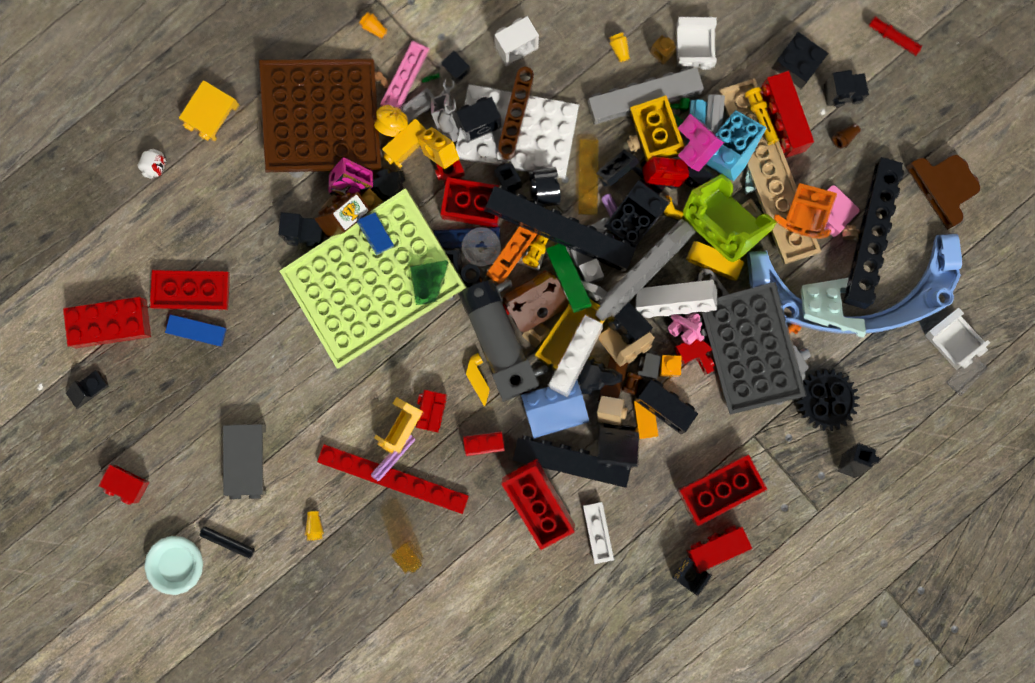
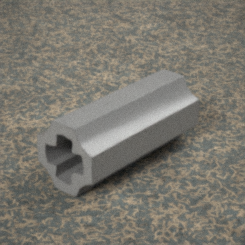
(714, 112)

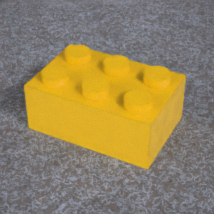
(657, 128)

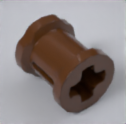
(632, 384)

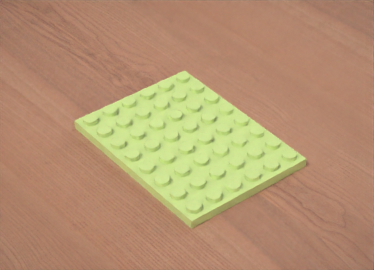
(363, 296)

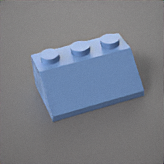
(554, 412)

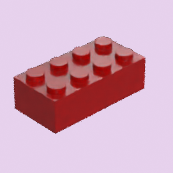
(786, 114)
(107, 322)
(721, 490)
(538, 504)

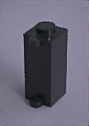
(858, 460)

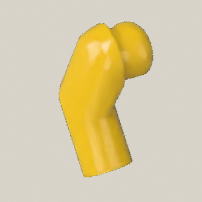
(671, 212)

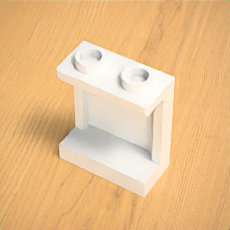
(696, 42)
(957, 340)

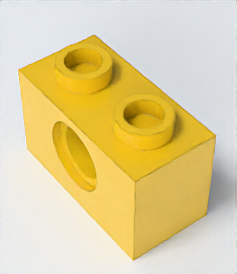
(438, 147)

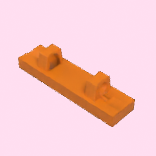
(511, 253)

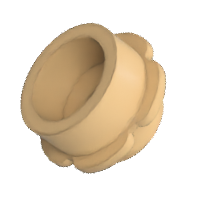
(634, 143)
(850, 232)

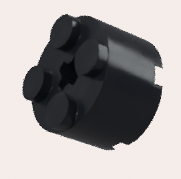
(545, 186)

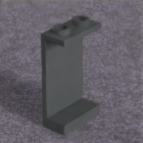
(243, 461)

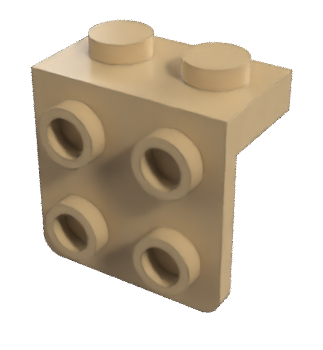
(623, 352)

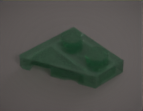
(428, 281)

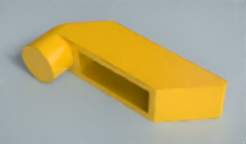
(477, 379)

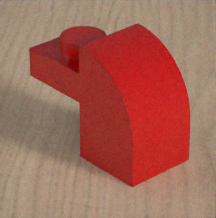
(697, 351)

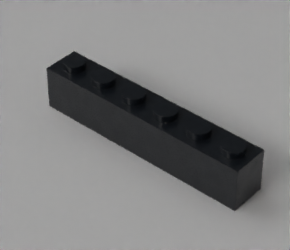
(568, 461)

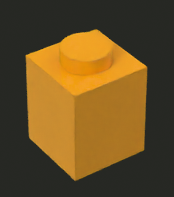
(670, 366)

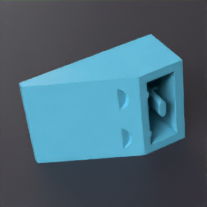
(740, 140)

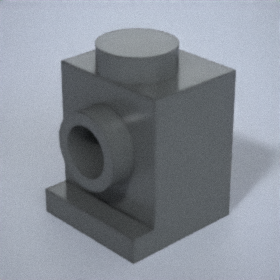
(650, 365)

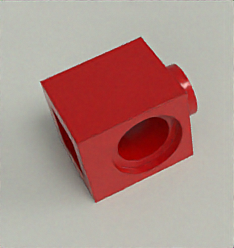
(457, 173)

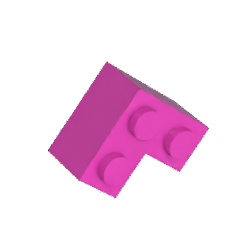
(702, 143)

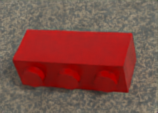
(719, 548)

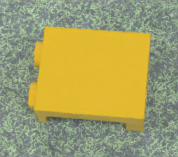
(207, 111)
(402, 427)

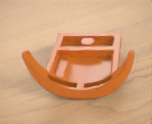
(809, 212)

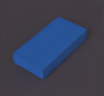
(375, 233)

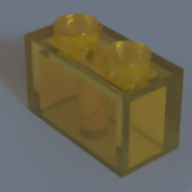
(408, 557)

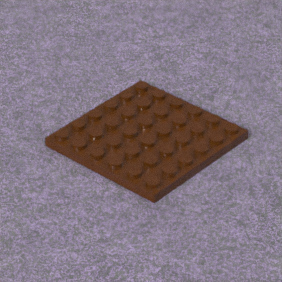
(319, 114)

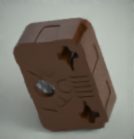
(532, 297)

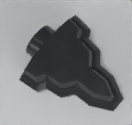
(388, 183)
(595, 376)

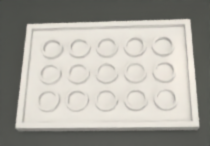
(543, 139)

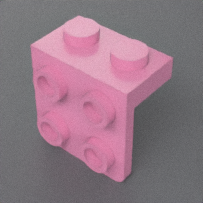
(842, 212)

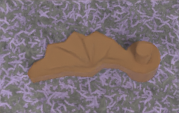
(379, 77)

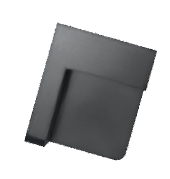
(456, 67)

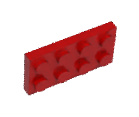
(189, 290)

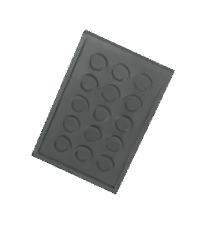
(753, 349)

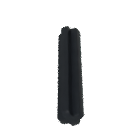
(227, 542)

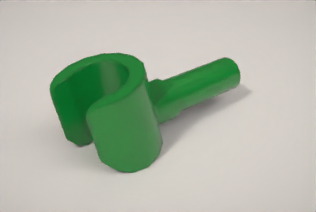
(682, 106)

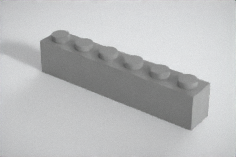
(618, 101)

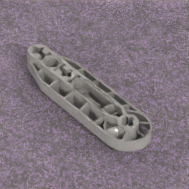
(645, 270)

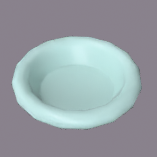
(173, 565)

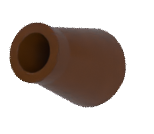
(845, 136)

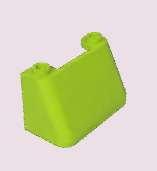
(723, 220)

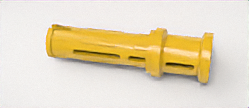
(754, 95)
(536, 249)

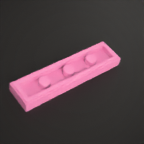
(405, 75)

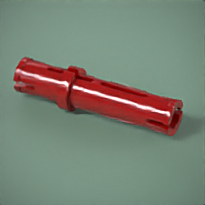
(897, 37)

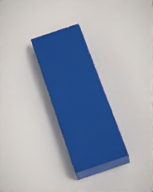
(195, 330)

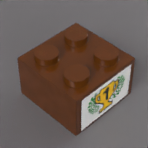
(342, 213)

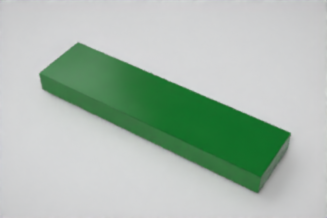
(568, 278)

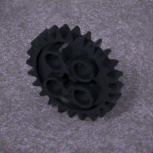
(845, 399)

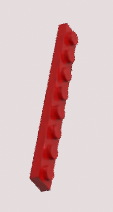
(394, 479)

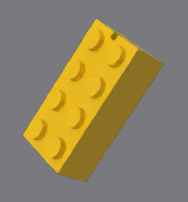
(562, 334)

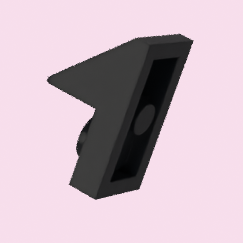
(85, 390)

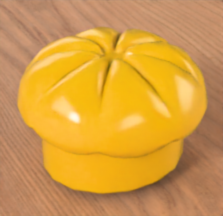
(390, 120)

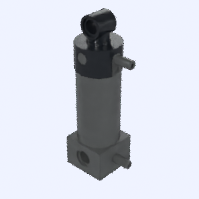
(496, 335)

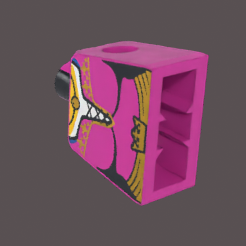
(349, 178)

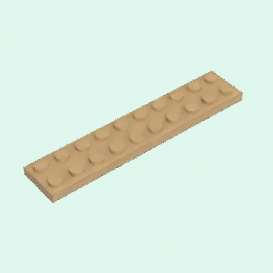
(771, 179)

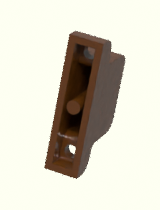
(945, 186)

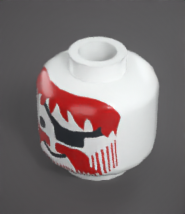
(152, 163)

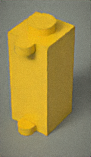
(403, 144)

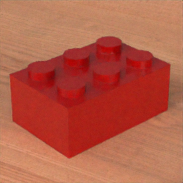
(466, 201)

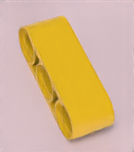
(711, 259)

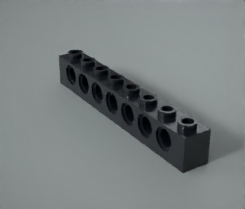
(854, 293)

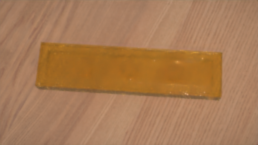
(588, 178)

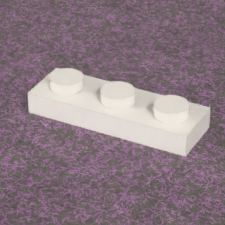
(598, 532)

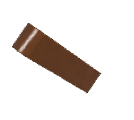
(516, 104)

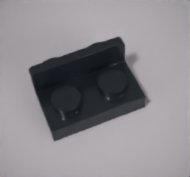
(617, 168)

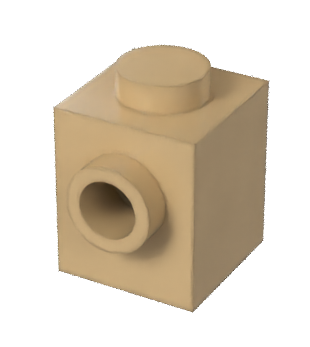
(611, 410)

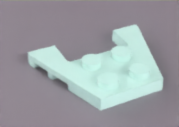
(824, 306)

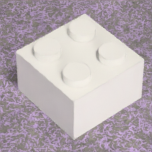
(516, 40)

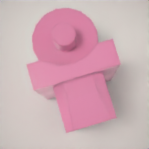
(689, 325)

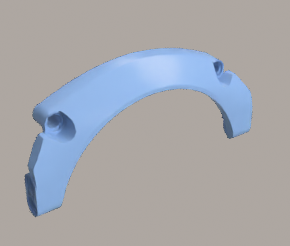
(939, 278)

